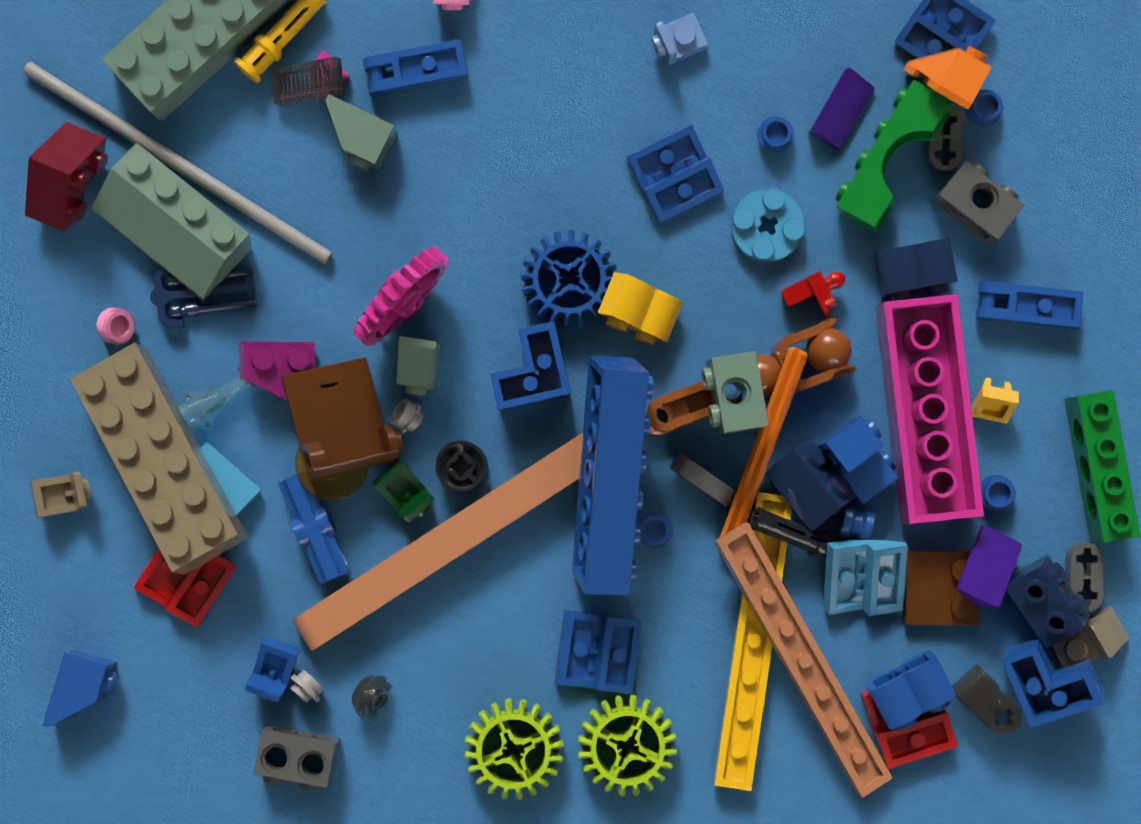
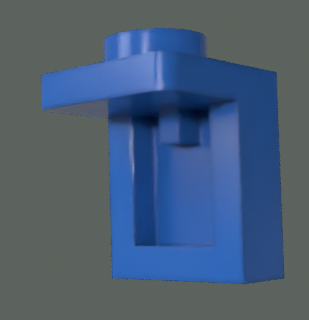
(273, 669)

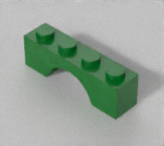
(917, 117)

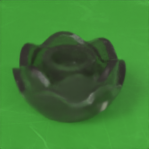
(370, 695)

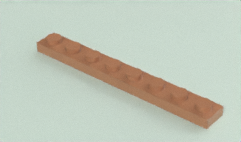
(803, 659)

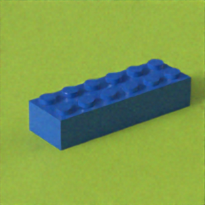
(611, 474)

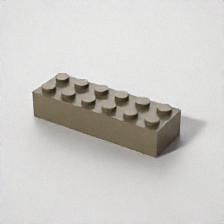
(159, 459)

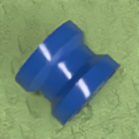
(855, 523)

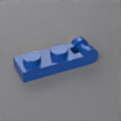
(416, 67)
(1031, 305)

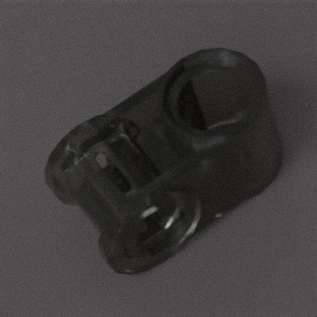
(982, 697)

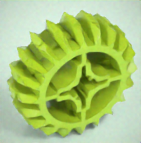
(644, 754)
(497, 757)

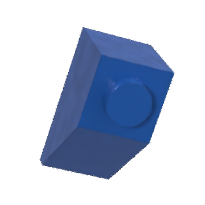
(79, 684)

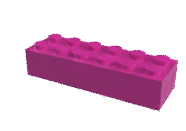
(929, 409)

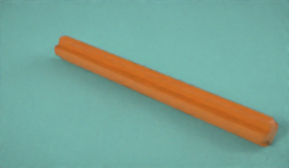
(766, 439)

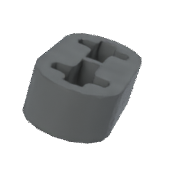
(953, 145)
(702, 480)
(1093, 572)

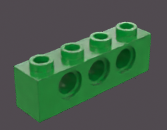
(1102, 467)

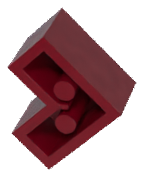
(60, 175)

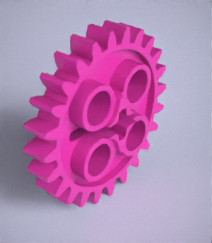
(401, 296)

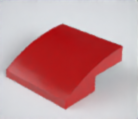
(188, 594)
(925, 738)

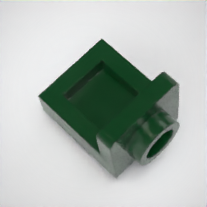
(404, 491)

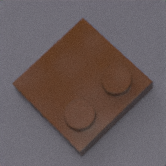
(932, 591)

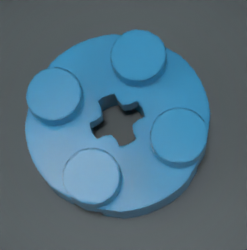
(772, 205)

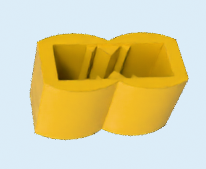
(640, 308)

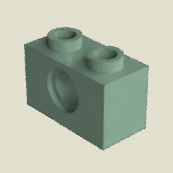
(744, 373)

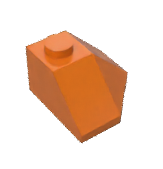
(952, 73)

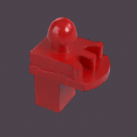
(816, 286)

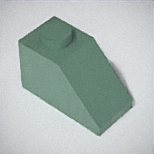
(361, 134)
(418, 365)

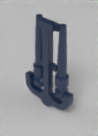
(161, 297)

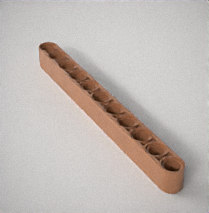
(441, 545)

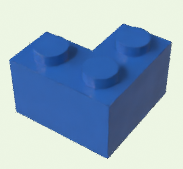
(541, 378)
(855, 456)
(1046, 692)

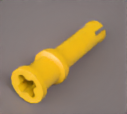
(272, 51)

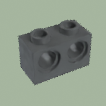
(297, 747)

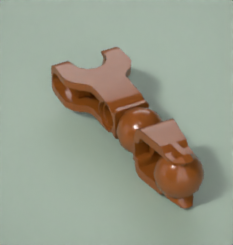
(827, 352)

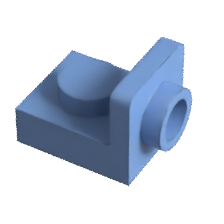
(678, 39)

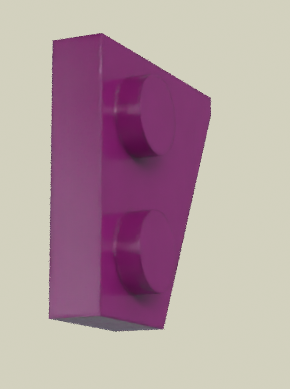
(266, 361)

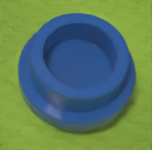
(986, 108)
(775, 134)
(997, 493)
(655, 530)

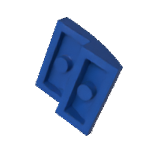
(944, 26)
(675, 173)
(598, 652)

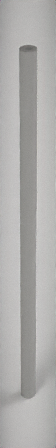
(178, 163)

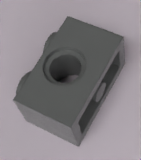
(957, 201)

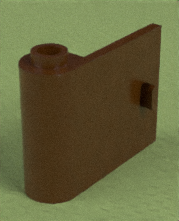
(339, 424)

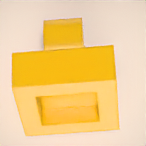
(995, 402)

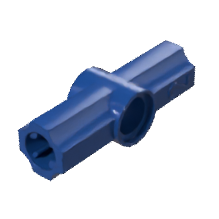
(314, 530)

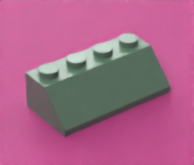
(171, 221)

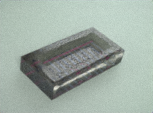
(307, 81)

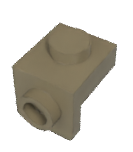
(60, 494)

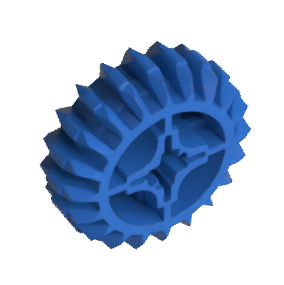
(555, 267)

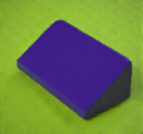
(842, 109)
(989, 568)

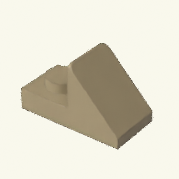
(1099, 638)

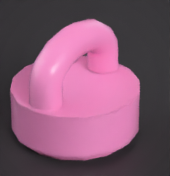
(115, 326)

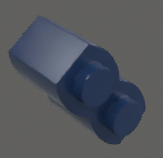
(915, 268)

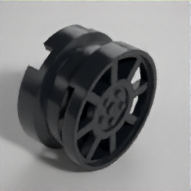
(461, 466)

